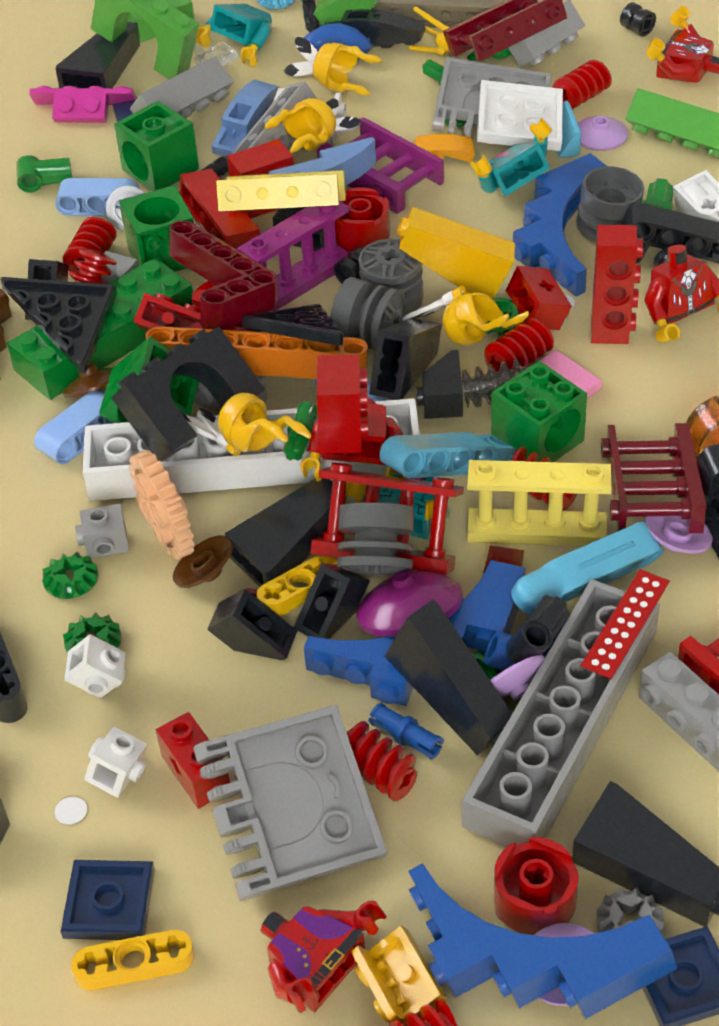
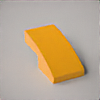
(448, 145)

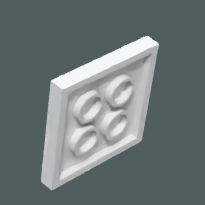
(511, 108)

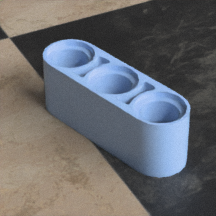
(87, 195)
(64, 435)

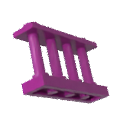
(404, 155)
(314, 266)

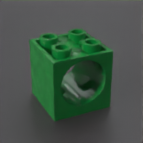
(156, 146)
(148, 224)
(181, 387)
(539, 412)

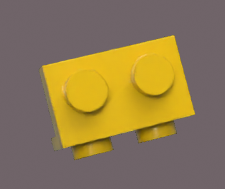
(397, 976)

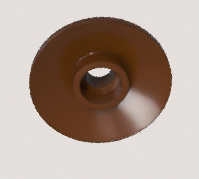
(88, 382)
(204, 563)

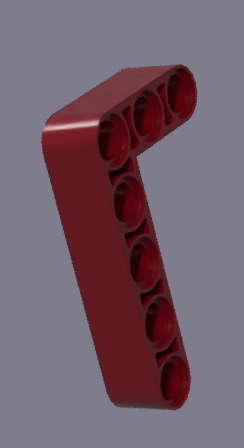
(240, 282)

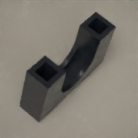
(148, 399)

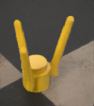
(440, 38)

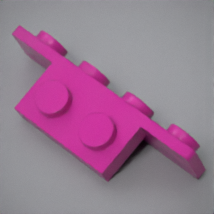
(80, 104)

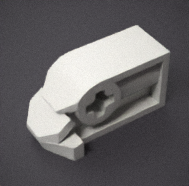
(698, 196)

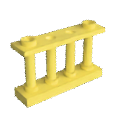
(281, 190)
(537, 526)

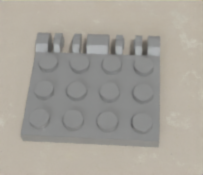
(461, 90)
(297, 798)

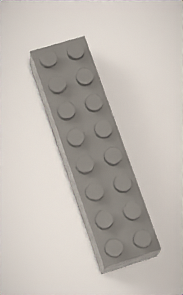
(552, 728)

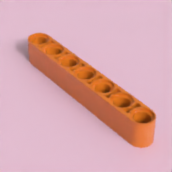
(271, 353)

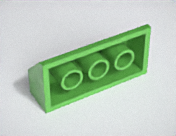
(675, 120)

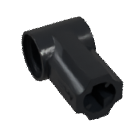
(538, 629)

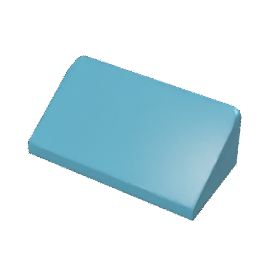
(570, 133)

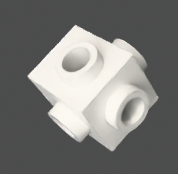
(95, 666)
(119, 754)

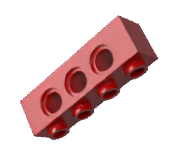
(614, 283)

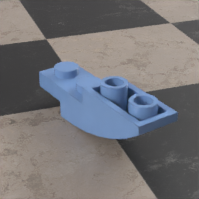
(242, 115)
(353, 158)

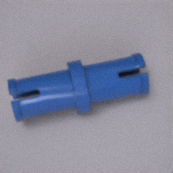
(406, 731)

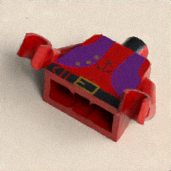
(314, 951)

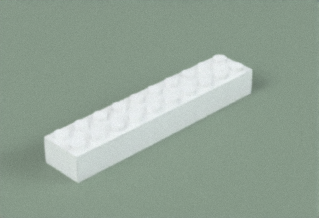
(206, 464)

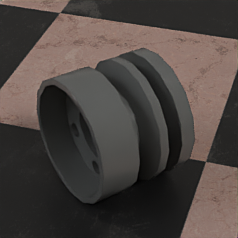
(606, 198)
(391, 267)
(364, 310)
(375, 538)

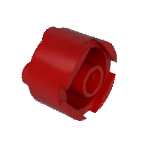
(366, 220)
(535, 885)

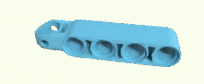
(441, 453)
(600, 560)

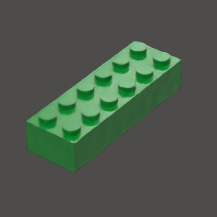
(49, 369)

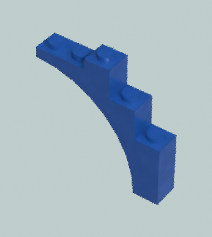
(545, 219)
(481, 614)
(586, 969)

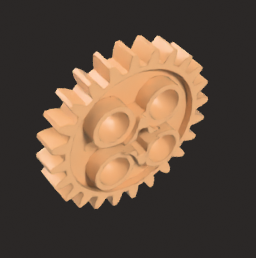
(161, 504)

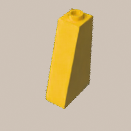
(457, 251)

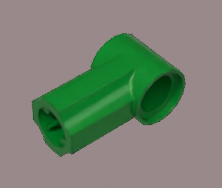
(34, 172)
(660, 194)

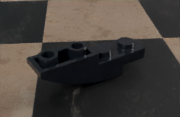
(384, 27)

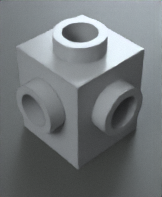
(102, 531)

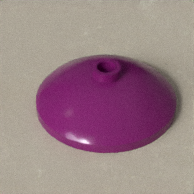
(396, 598)

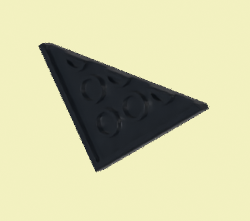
(66, 312)
(301, 322)

